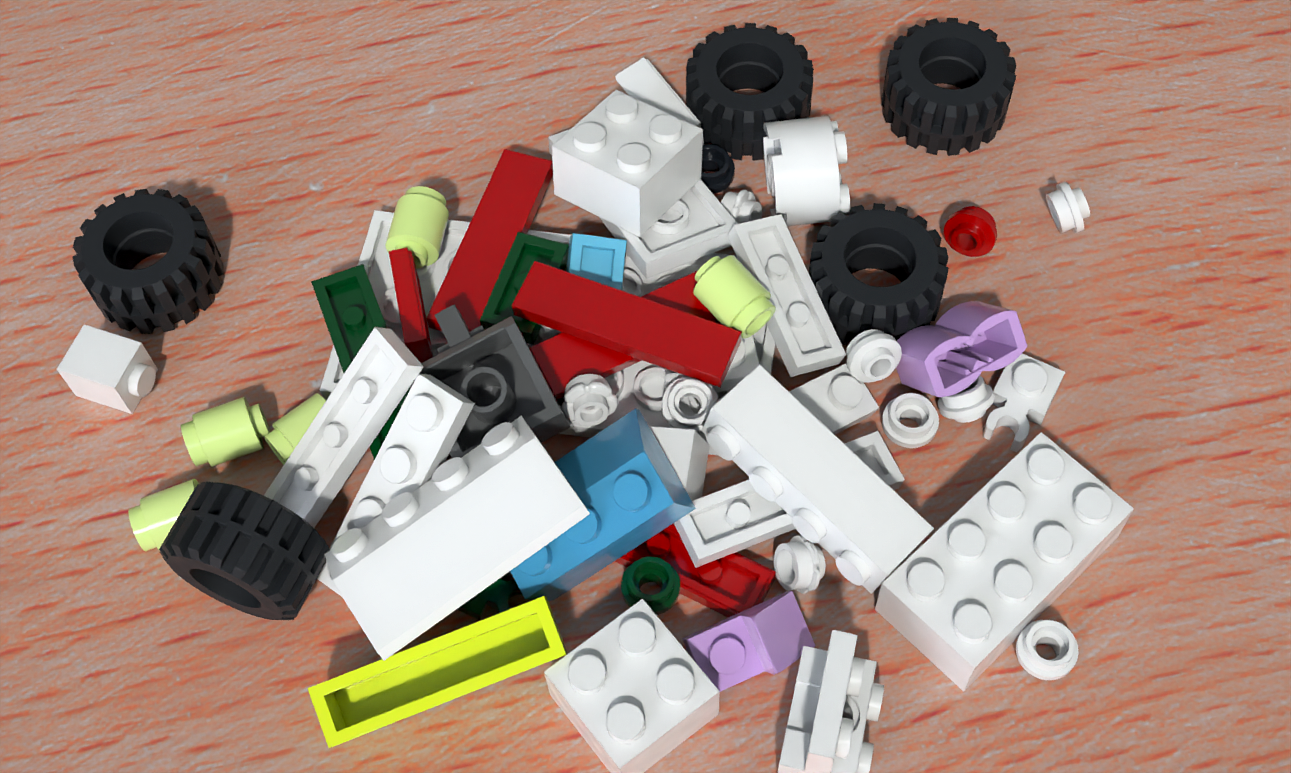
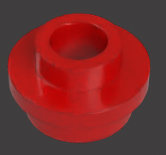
(971, 231)

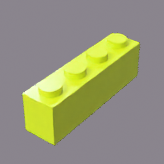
(437, 671)

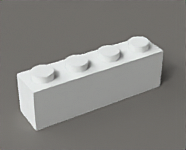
(814, 479)

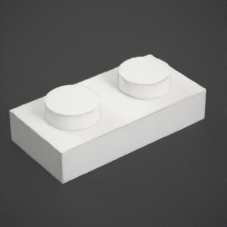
(837, 399)

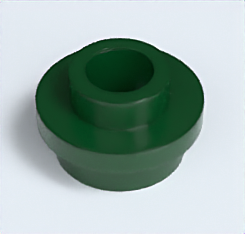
(651, 570)

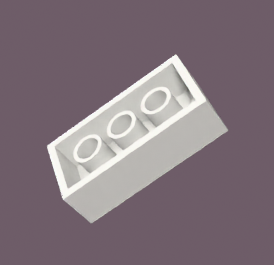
(1002, 560)

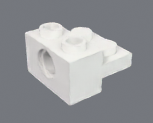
(830, 710)

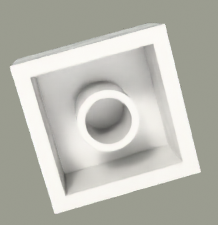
(627, 162)
(633, 691)

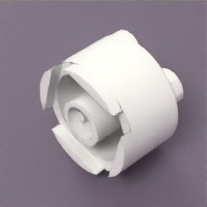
(804, 169)

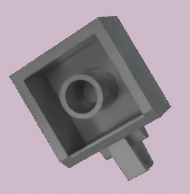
(497, 375)

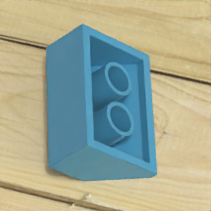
(629, 499)

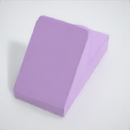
(751, 642)

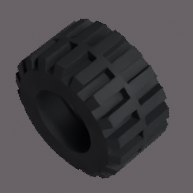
(952, 56)
(747, 60)
(138, 229)
(882, 242)
(245, 550)

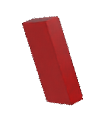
(411, 304)

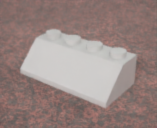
(453, 536)

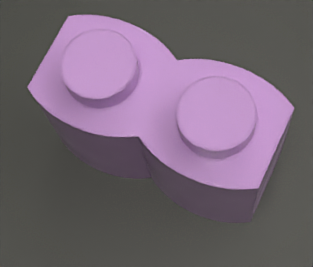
(959, 348)

